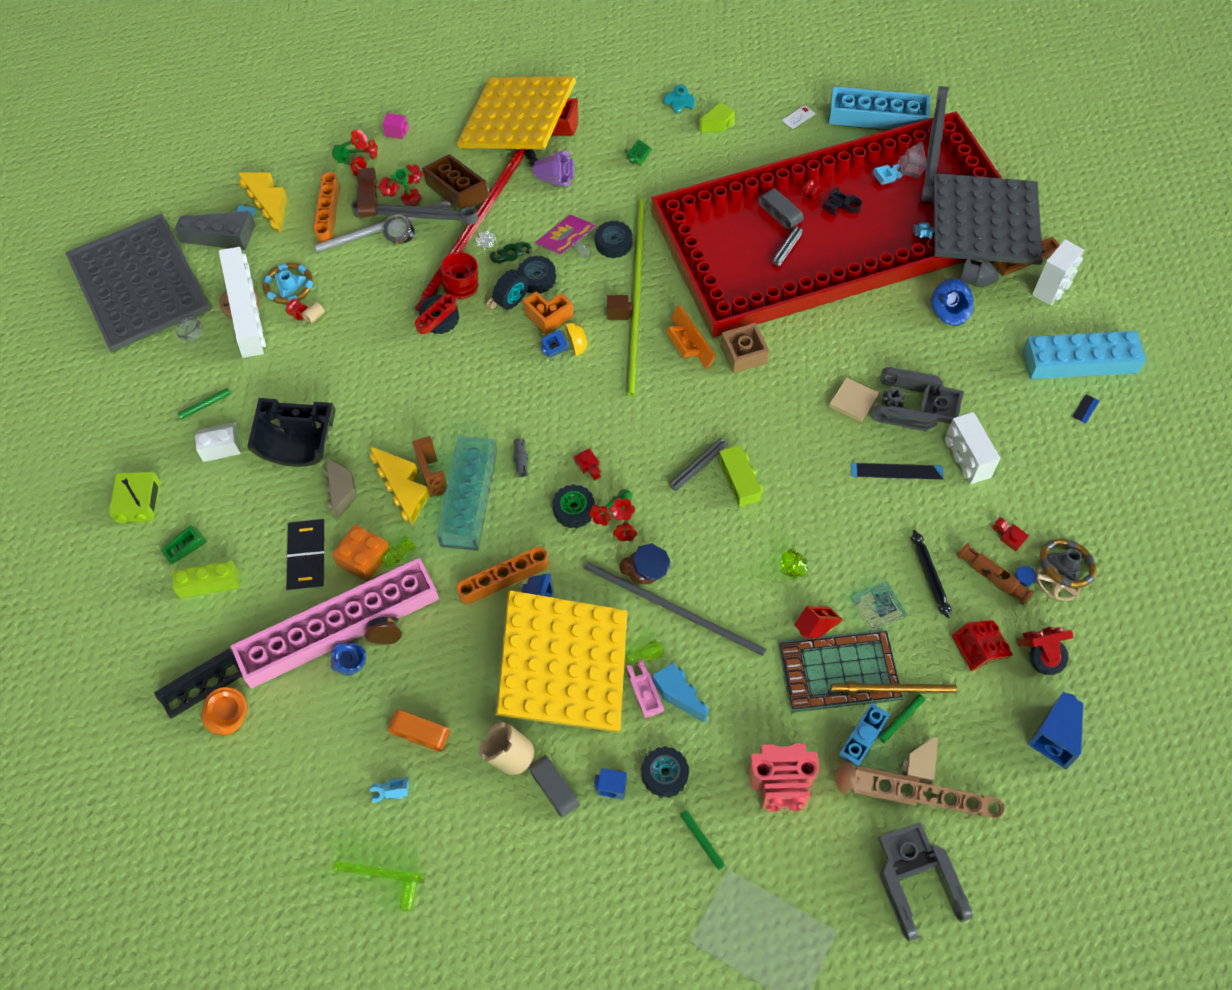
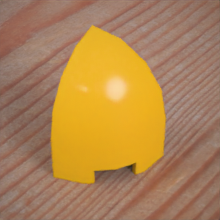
(576, 337)

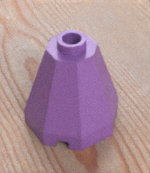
(555, 169)

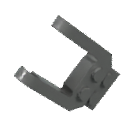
(938, 403)
(908, 855)

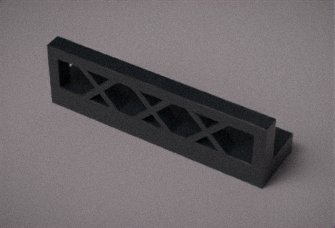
(194, 678)

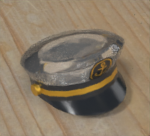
(398, 229)

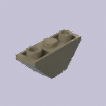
(340, 487)

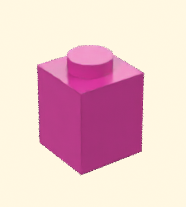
(395, 126)

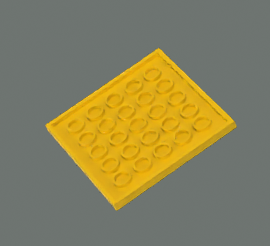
(516, 112)
(562, 662)

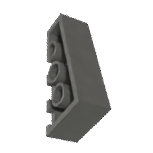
(216, 230)

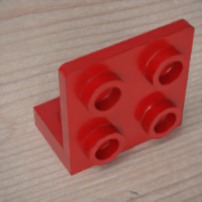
(981, 643)

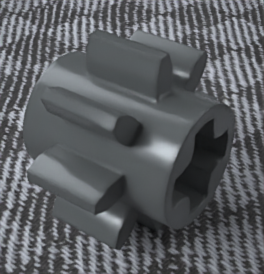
(893, 398)

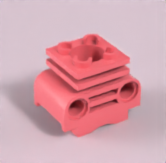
(783, 776)

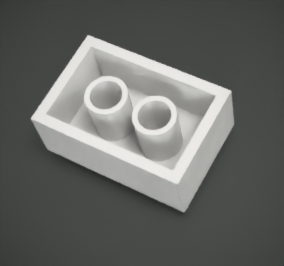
(1058, 272)
(972, 448)

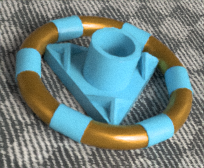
(287, 282)

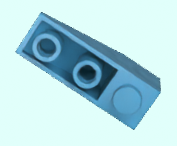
(675, 690)

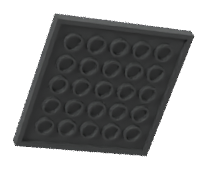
(986, 219)

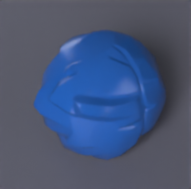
(348, 658)

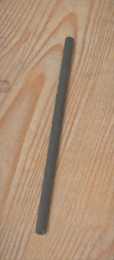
(676, 609)

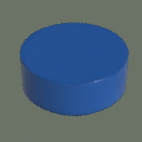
(1026, 575)

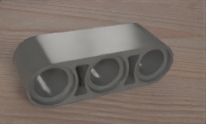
(781, 208)
(553, 786)

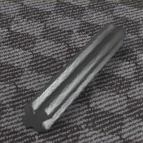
(697, 464)

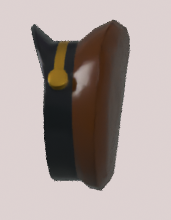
(382, 631)

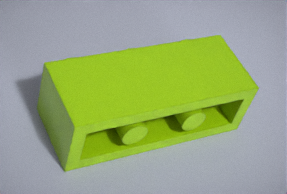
(740, 475)
(205, 579)

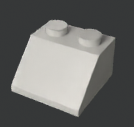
(217, 441)

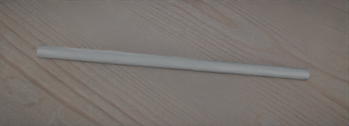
(368, 230)

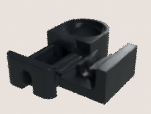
(838, 199)

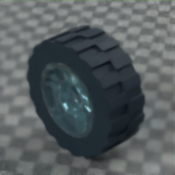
(613, 239)
(539, 272)

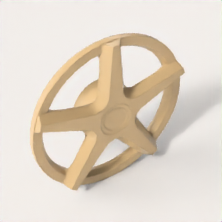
(1056, 586)

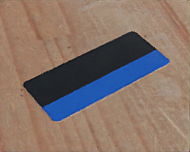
(1086, 408)

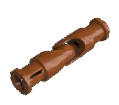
(983, 565)

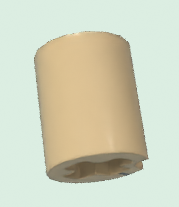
(313, 312)

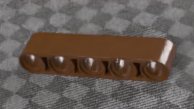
(367, 192)

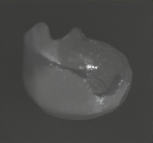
(189, 329)

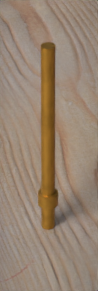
(853, 687)

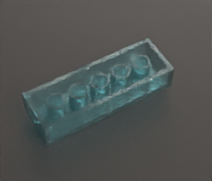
(467, 493)

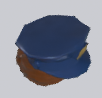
(646, 564)

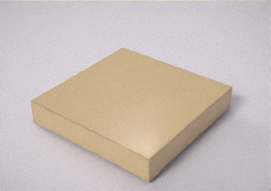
(854, 400)

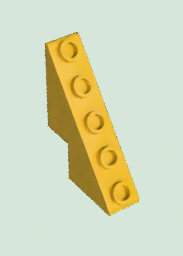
(266, 196)
(400, 480)

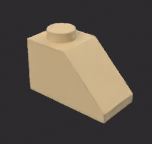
(922, 762)

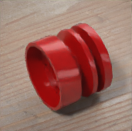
(460, 275)

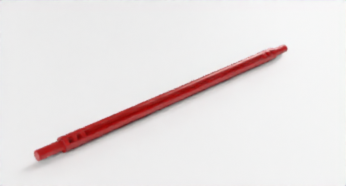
(470, 229)

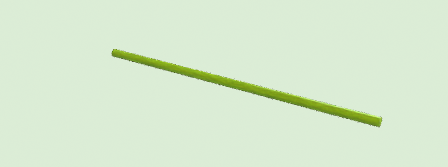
(636, 299)

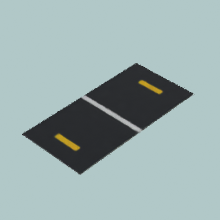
(305, 554)

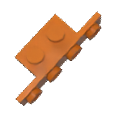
(689, 339)

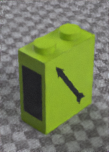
(134, 497)

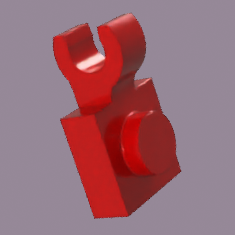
(588, 462)
(1012, 536)

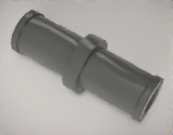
(520, 457)

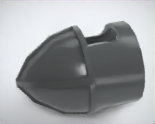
(979, 273)

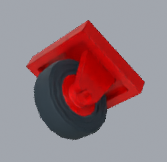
(1047, 652)

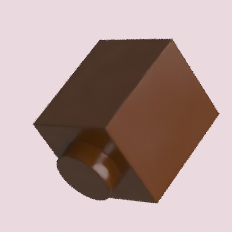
(618, 307)

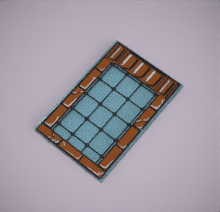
(817, 662)

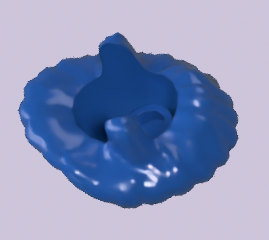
(952, 301)

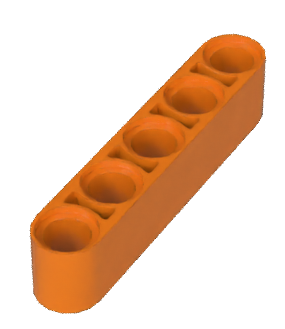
(326, 207)
(498, 583)

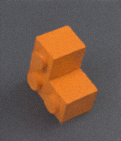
(548, 314)

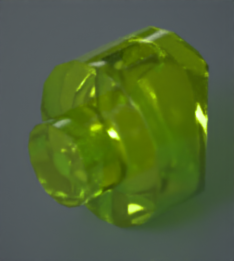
(793, 566)

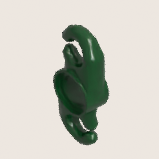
(515, 247)

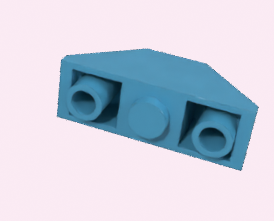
(864, 734)

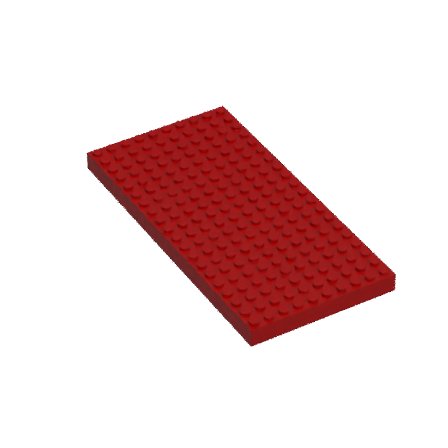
(729, 240)

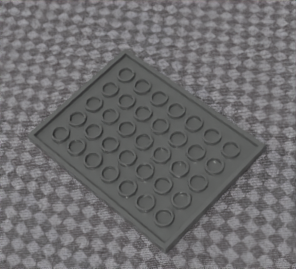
(137, 282)

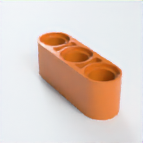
(418, 730)

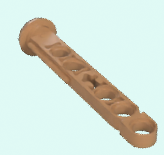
(862, 780)

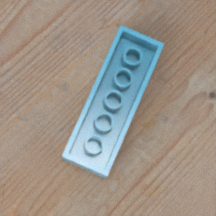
(877, 108)
(1084, 354)

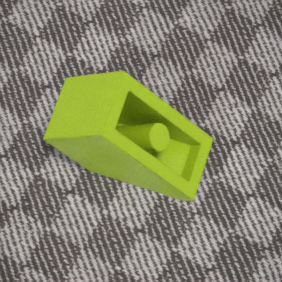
(717, 119)

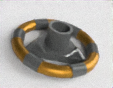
(1067, 563)

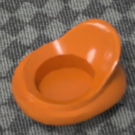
(224, 711)

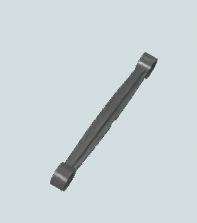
(934, 143)
(467, 215)

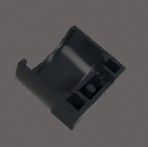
(300, 436)

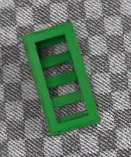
(193, 544)

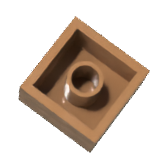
(744, 348)

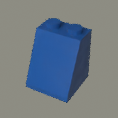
(1061, 731)

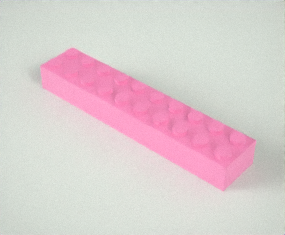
(333, 622)

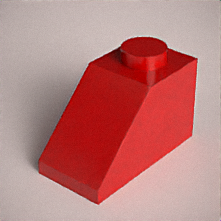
(817, 621)

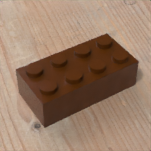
(455, 182)

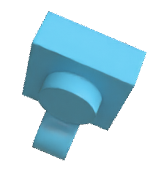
(391, 789)

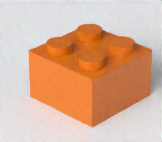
(360, 553)

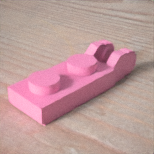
(645, 691)

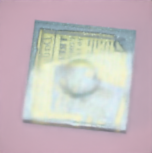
(878, 606)

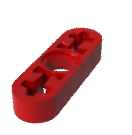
(432, 321)

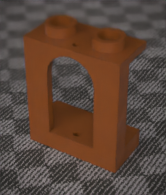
(426, 455)

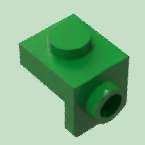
(638, 152)

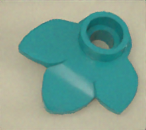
(679, 100)

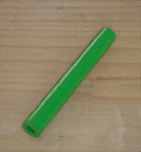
(212, 399)
(905, 714)
(714, 857)

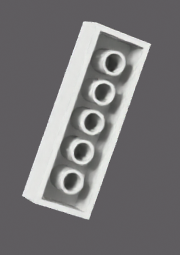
(242, 302)

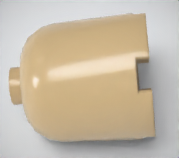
(507, 749)

